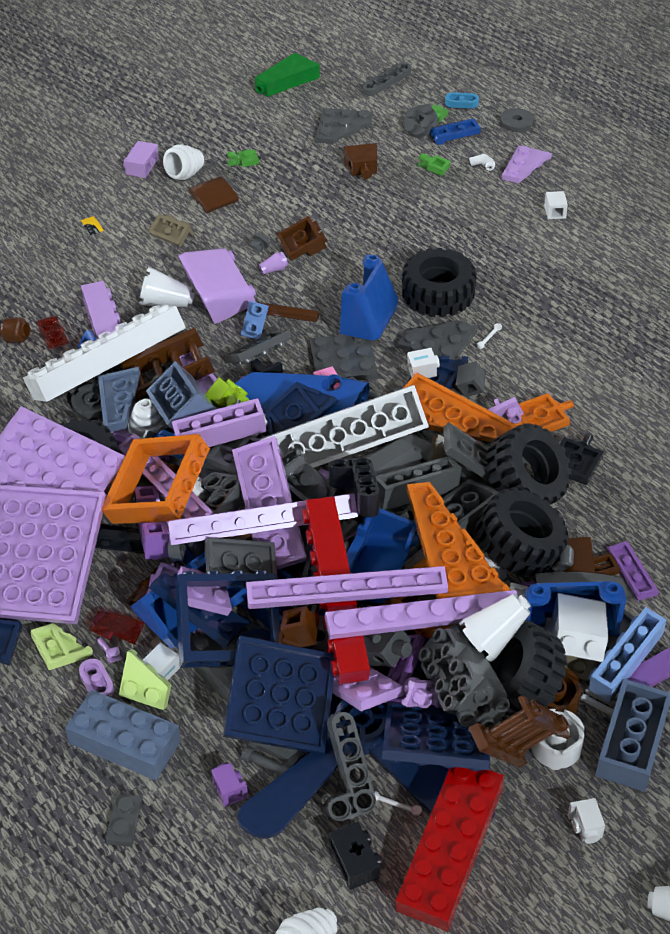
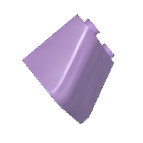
(218, 282)

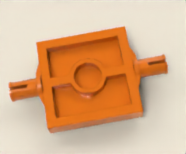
(545, 412)

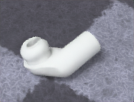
(484, 160)

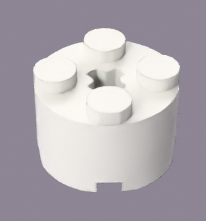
(561, 752)

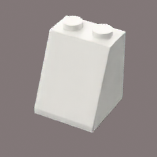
(580, 626)

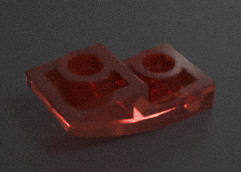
(52, 332)
(109, 624)

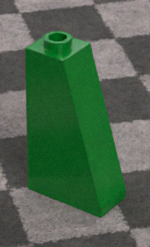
(286, 75)

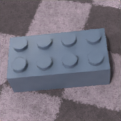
(178, 395)
(123, 734)
(633, 735)

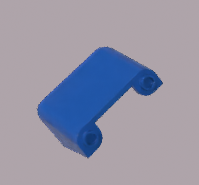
(371, 306)
(382, 545)
(543, 598)
(163, 617)

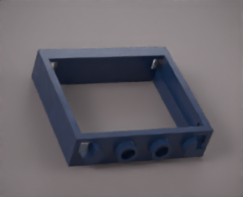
(223, 658)

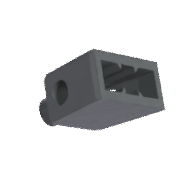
(388, 649)

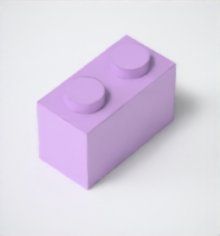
(141, 159)

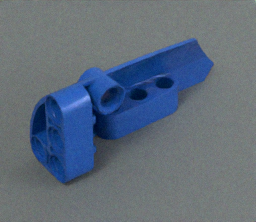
(271, 386)

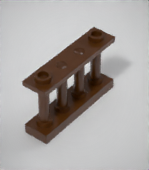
(166, 351)
(519, 732)

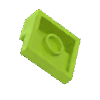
(225, 393)

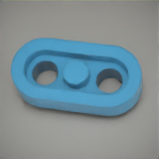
(461, 100)

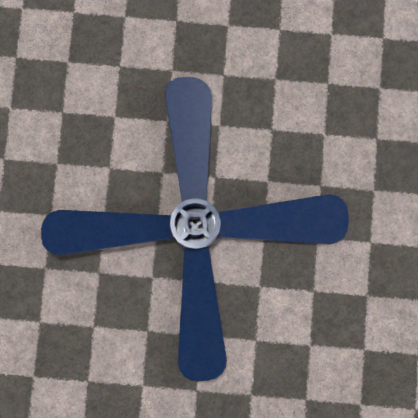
(281, 800)

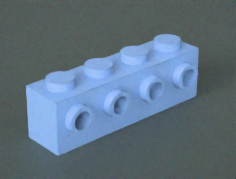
(627, 654)

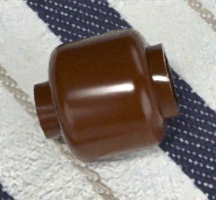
(15, 330)

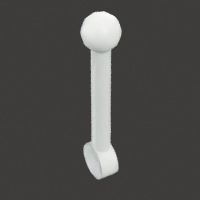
(480, 345)
(415, 810)

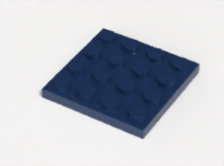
(279, 695)
(429, 738)

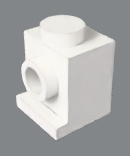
(587, 820)

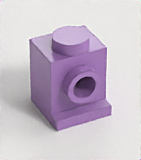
(229, 784)

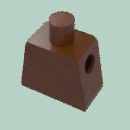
(361, 159)

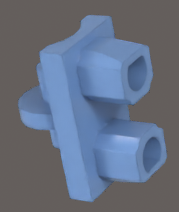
(254, 320)

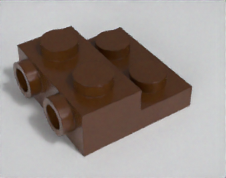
(302, 238)

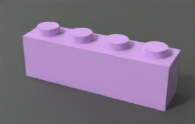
(100, 307)
(224, 423)

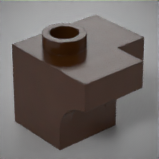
(299, 627)

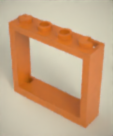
(117, 505)

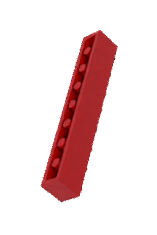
(330, 558)

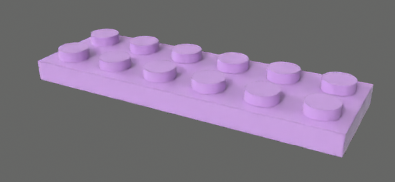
(266, 484)

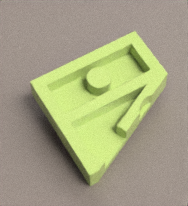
(58, 647)
(143, 683)

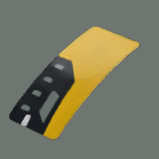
(92, 225)

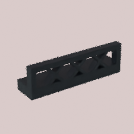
(119, 539)

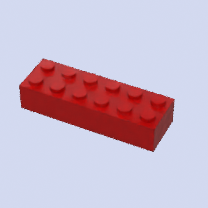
(449, 846)

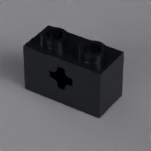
(355, 855)

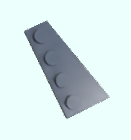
(117, 397)

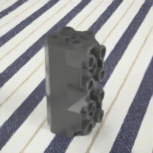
(388, 458)
(463, 678)

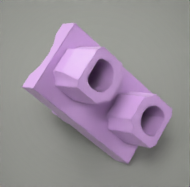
(508, 409)
(420, 693)

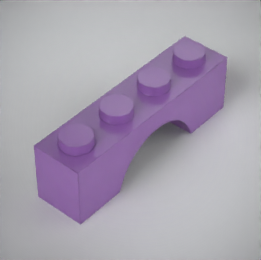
(153, 534)

